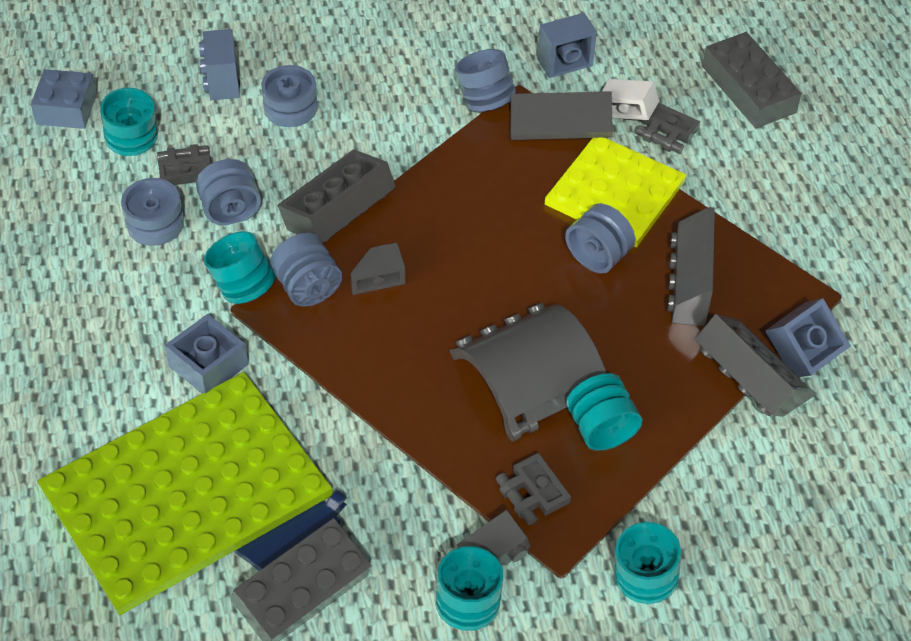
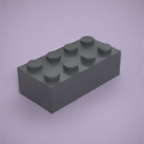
(751, 80)
(337, 195)
(301, 582)

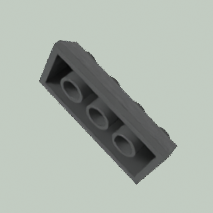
(692, 268)
(753, 366)

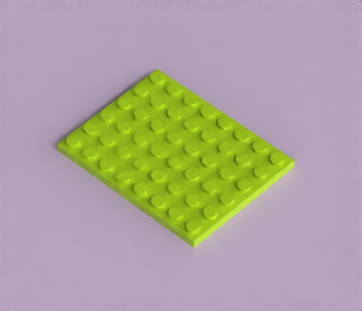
(183, 491)

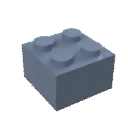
(566, 45)
(219, 64)
(64, 99)
(808, 338)
(206, 354)

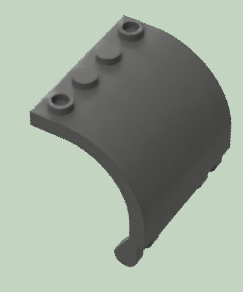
(532, 363)

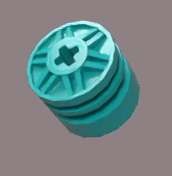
(129, 121)
(239, 267)
(604, 412)
(647, 547)
(469, 588)

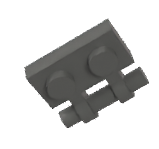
(671, 122)
(183, 164)
(539, 482)

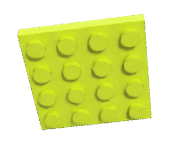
(618, 178)

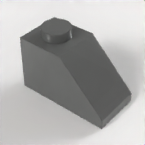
(378, 269)
(501, 538)

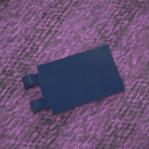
(287, 535)

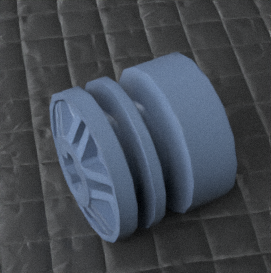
(485, 79)
(305, 269)

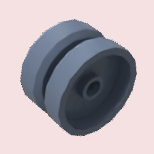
(289, 96)
(228, 192)
(152, 211)
(600, 238)

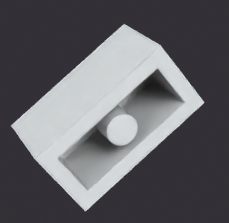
(632, 98)

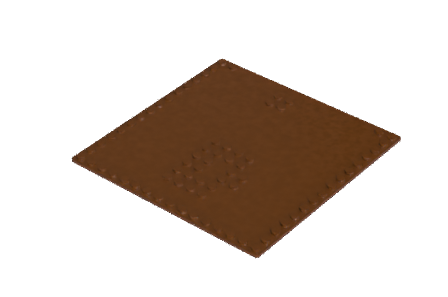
(490, 248)

